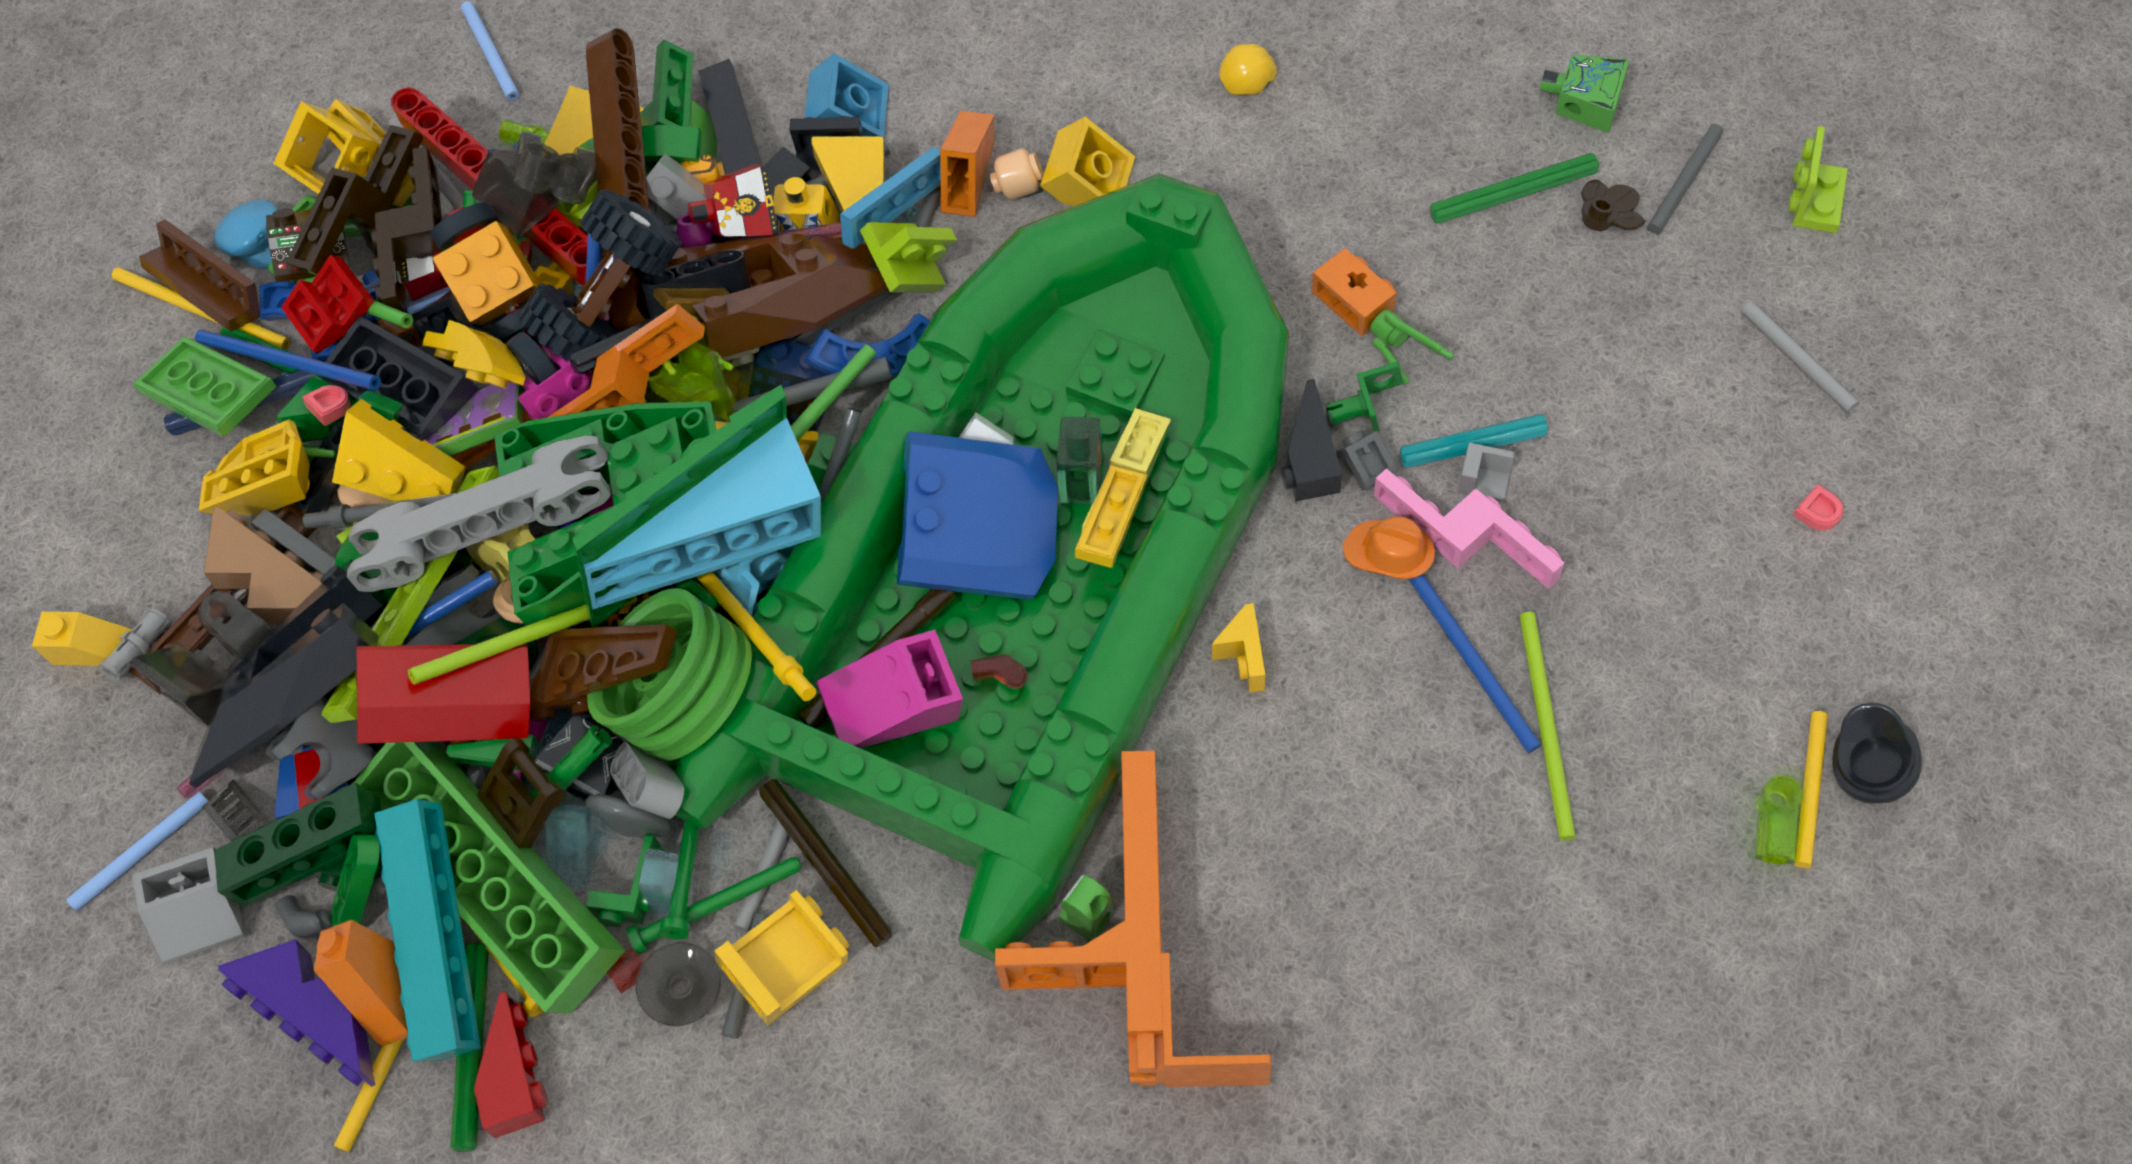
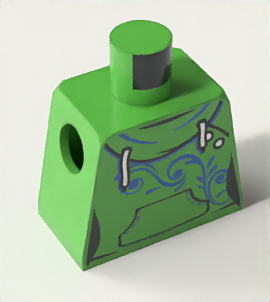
(1588, 89)

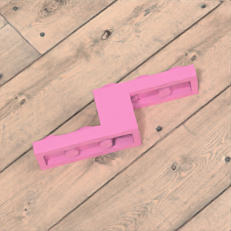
(1470, 528)

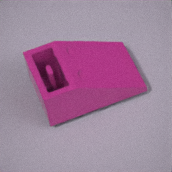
(892, 692)

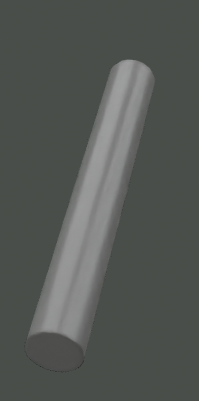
(769, 858)

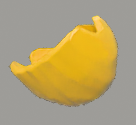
(1247, 69)

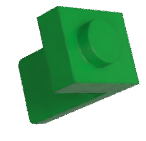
(614, 908)

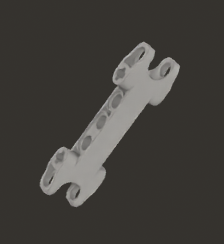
(419, 534)

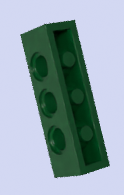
(294, 845)

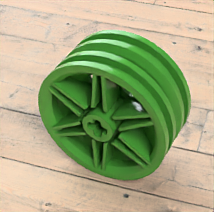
(697, 691)

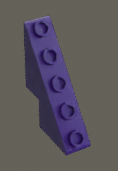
(285, 987)

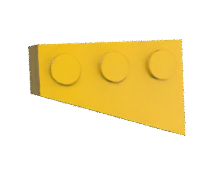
(390, 462)

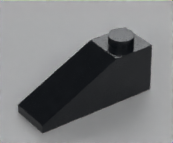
(1311, 456)

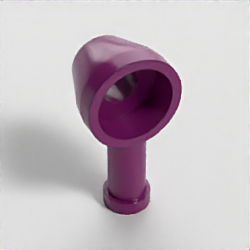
(694, 234)

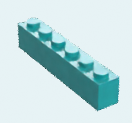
(426, 931)

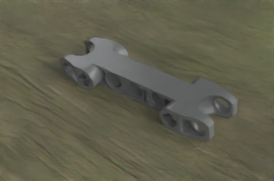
(337, 742)

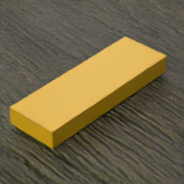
(1111, 516)

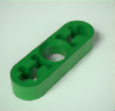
(355, 879)

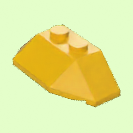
(259, 473)

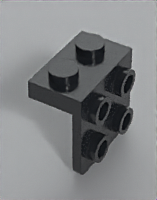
(805, 128)

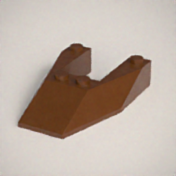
(794, 289)

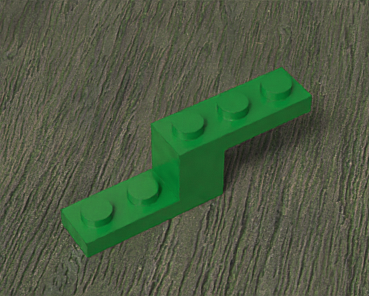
(670, 89)

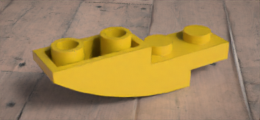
(477, 353)

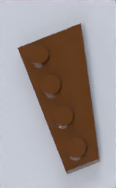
(598, 658)

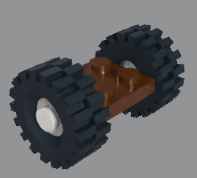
(631, 239)

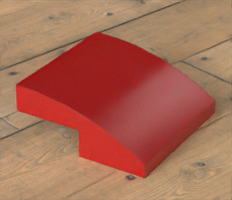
(328, 305)

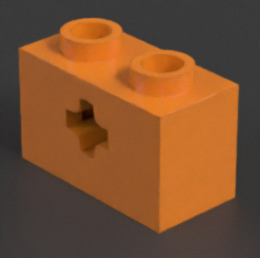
(1353, 290)

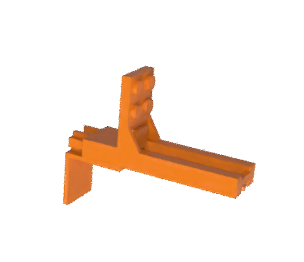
(1133, 957)

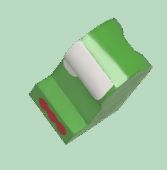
(1087, 908)

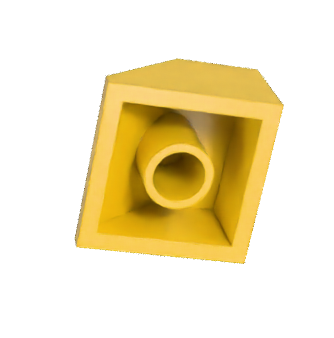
(1085, 164)

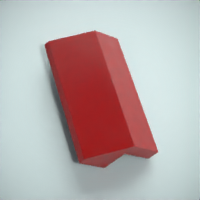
(465, 704)

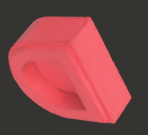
(328, 403)
(1820, 509)

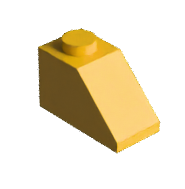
(76, 638)

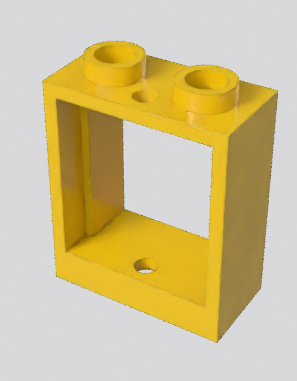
(313, 124)

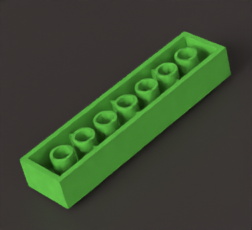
(501, 889)

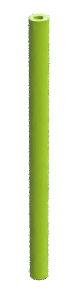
(499, 644)
(1547, 727)

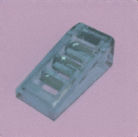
(658, 879)

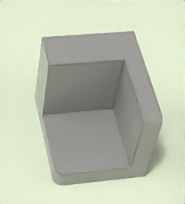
(1486, 471)

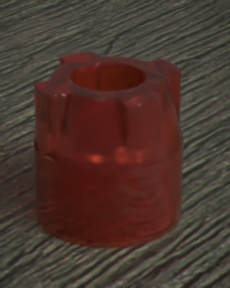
(625, 970)

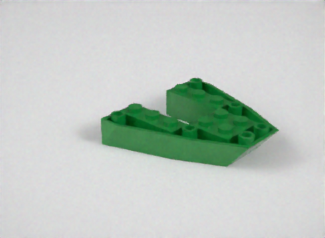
(639, 444)

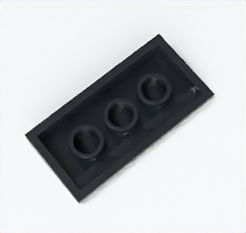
(408, 375)

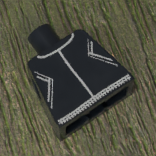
(597, 775)

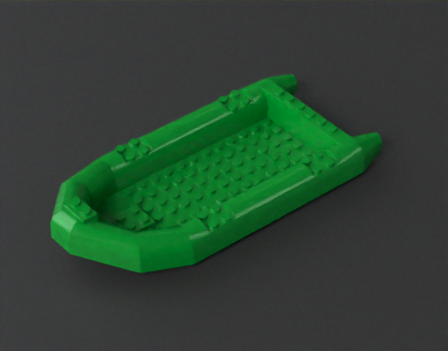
(1072, 316)

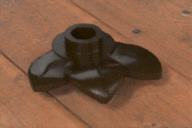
(1610, 205)

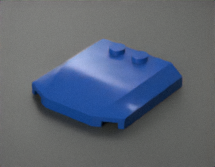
(976, 517)

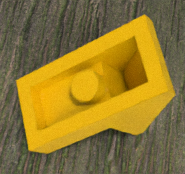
(1242, 641)

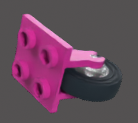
(544, 385)

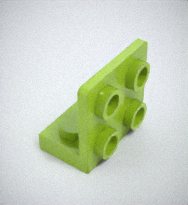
(1819, 188)

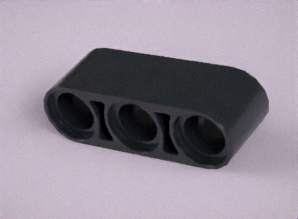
(719, 270)

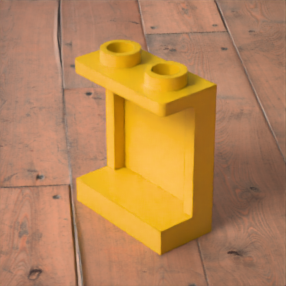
(783, 957)

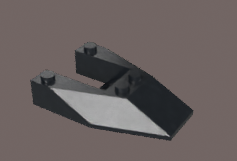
(288, 671)

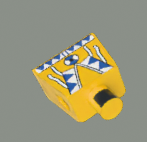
(803, 205)

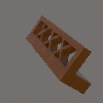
(209, 284)

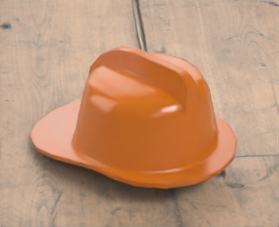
(1390, 548)

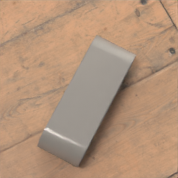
(646, 781)

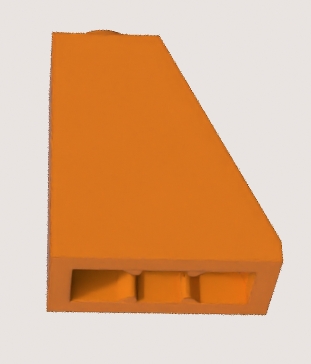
(965, 162)
(364, 977)

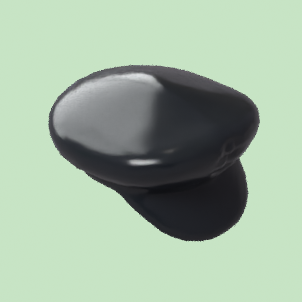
(1876, 755)

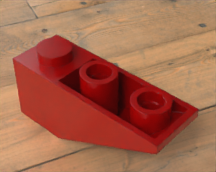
(505, 1080)

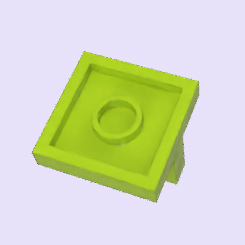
(908, 254)

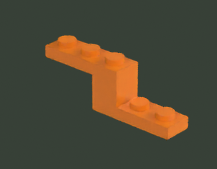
(624, 369)

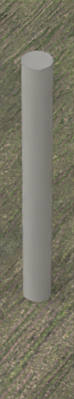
(1799, 356)

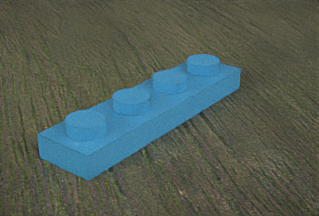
(892, 196)

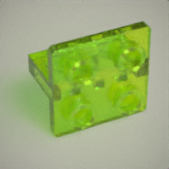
(696, 380)

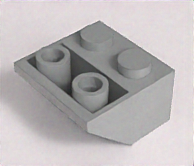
(671, 189)
(184, 907)

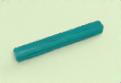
(1457, 444)

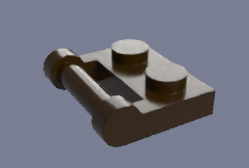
(509, 799)

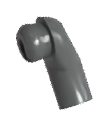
(301, 922)

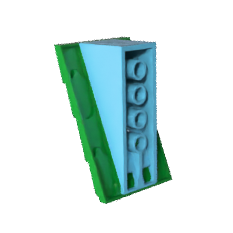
(712, 508)

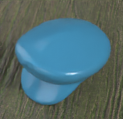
(244, 233)

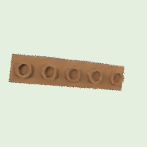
(250, 561)

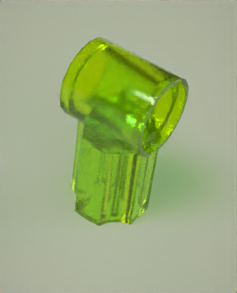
(1777, 823)

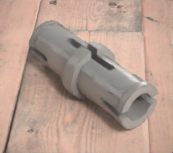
(134, 644)

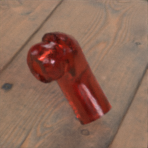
(1002, 668)

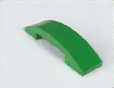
(678, 142)

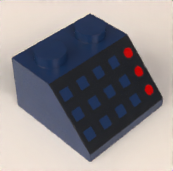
(783, 365)

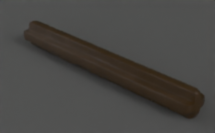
(825, 863)

